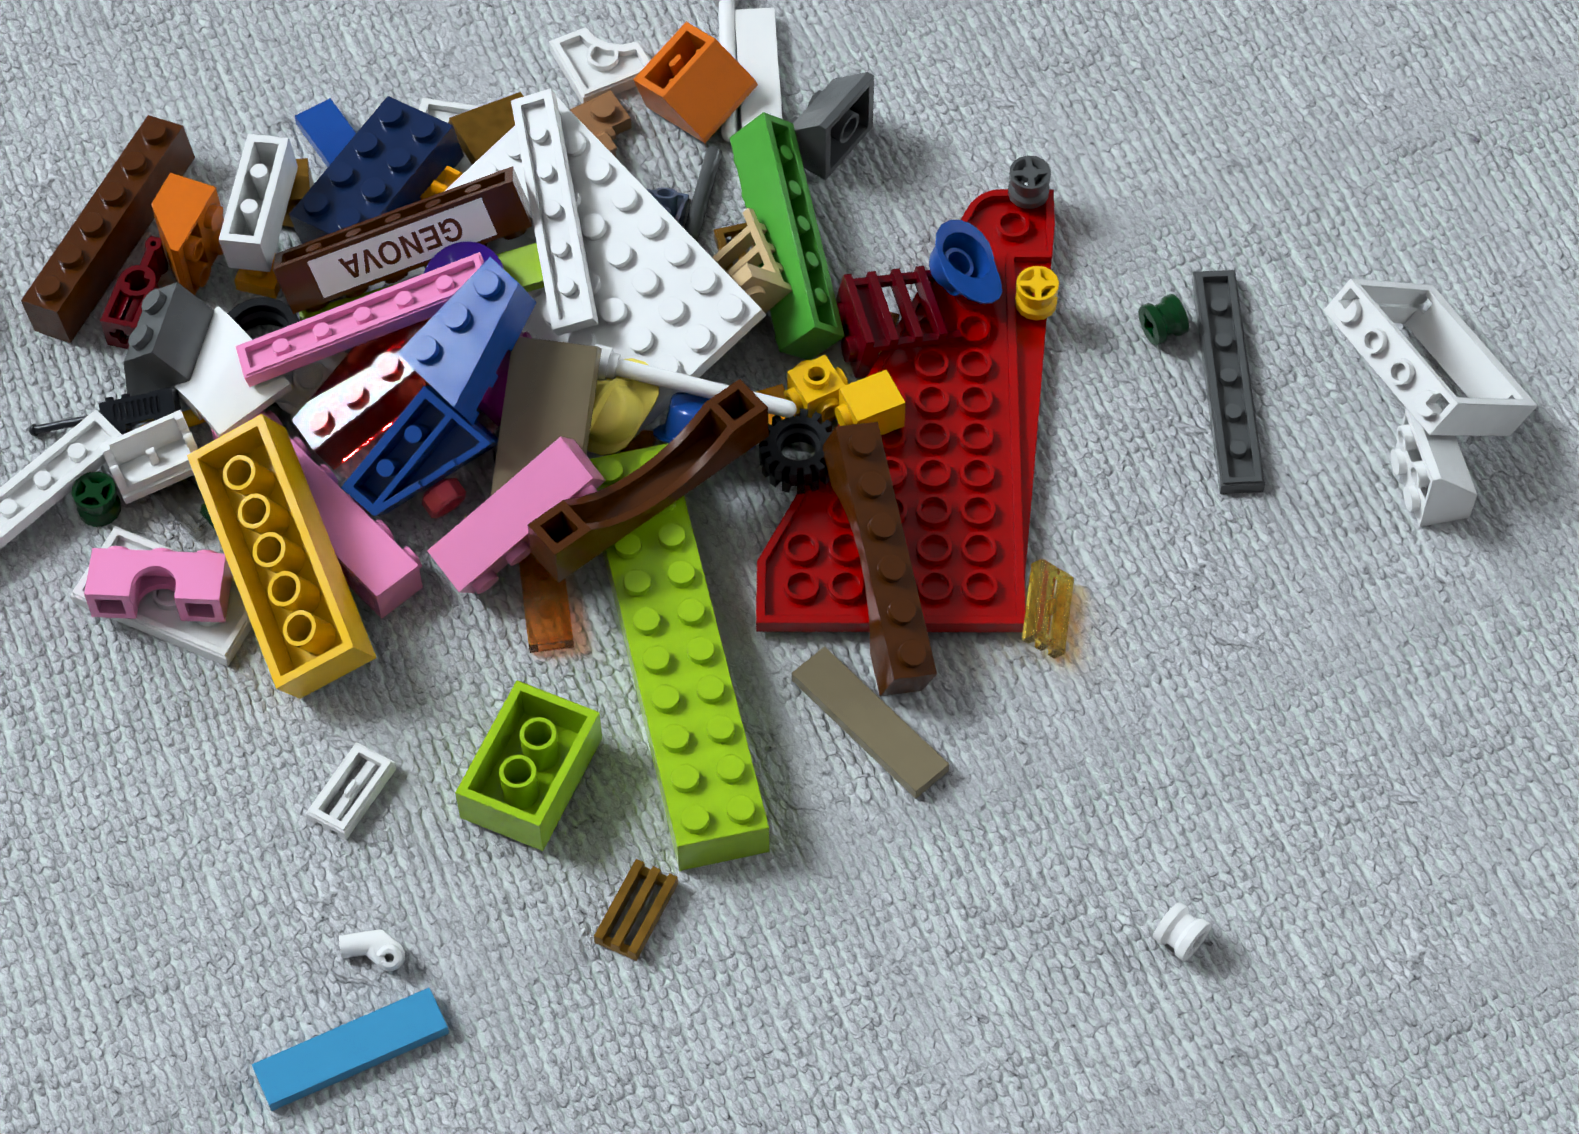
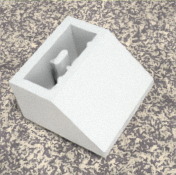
(1433, 474)

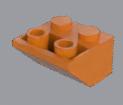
(694, 82)
(189, 228)

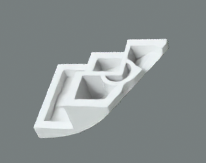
(218, 384)

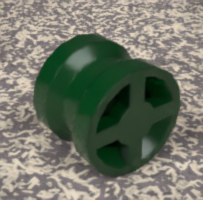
(1163, 319)
(99, 488)

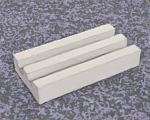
(365, 799)

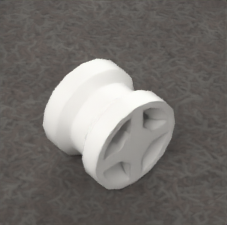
(1181, 931)

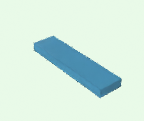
(350, 1049)

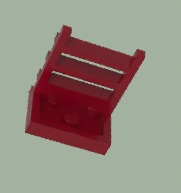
(869, 323)

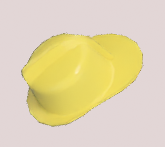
(619, 412)

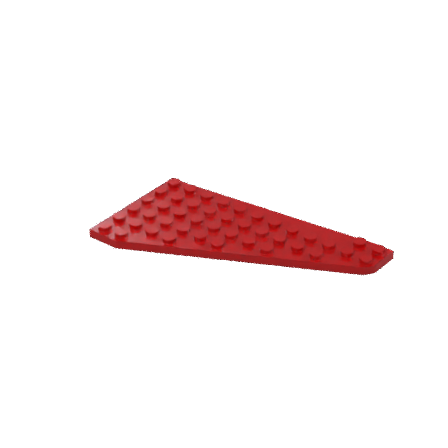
(954, 467)

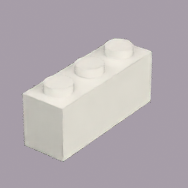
(258, 202)

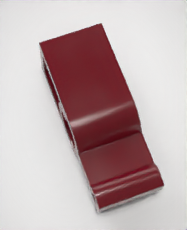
(129, 292)

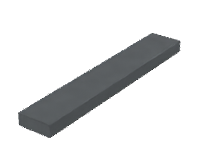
(1228, 382)

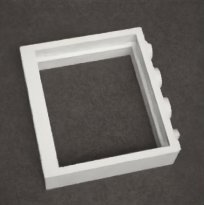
(1367, 317)

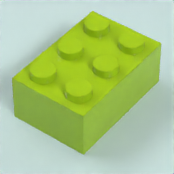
(529, 765)

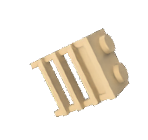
(761, 284)

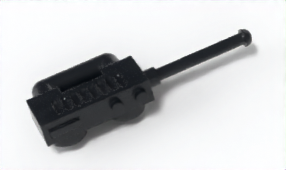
(124, 412)

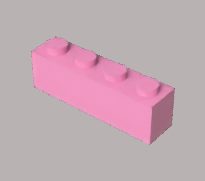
(498, 528)

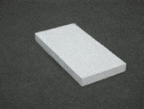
(160, 618)

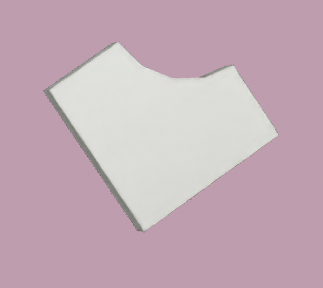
(597, 65)

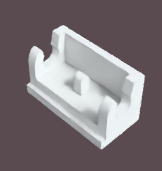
(150, 456)

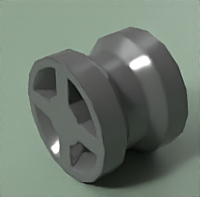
(1037, 174)

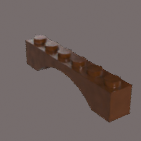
(590, 524)
(896, 621)

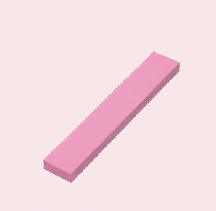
(353, 322)

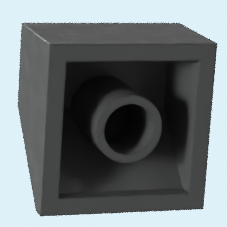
(835, 122)
(166, 340)

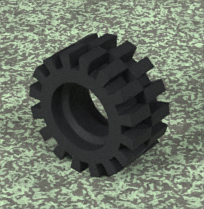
(789, 471)

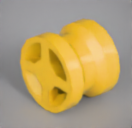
(1044, 285)

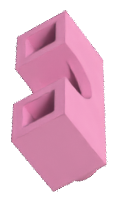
(123, 576)

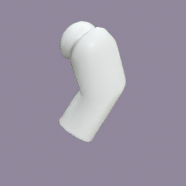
(376, 945)

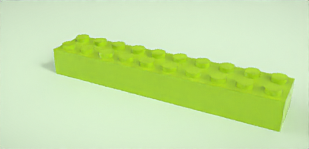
(683, 683)

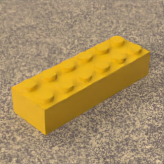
(281, 557)

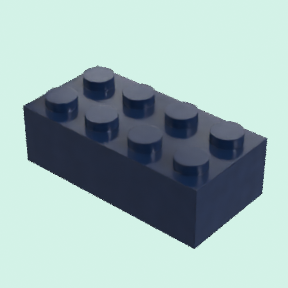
(378, 170)

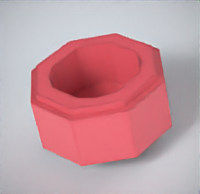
(443, 497)

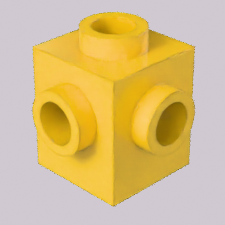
(815, 387)

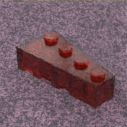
(360, 397)

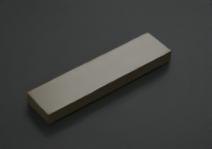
(870, 722)

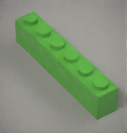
(779, 193)

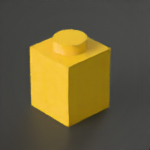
(872, 400)

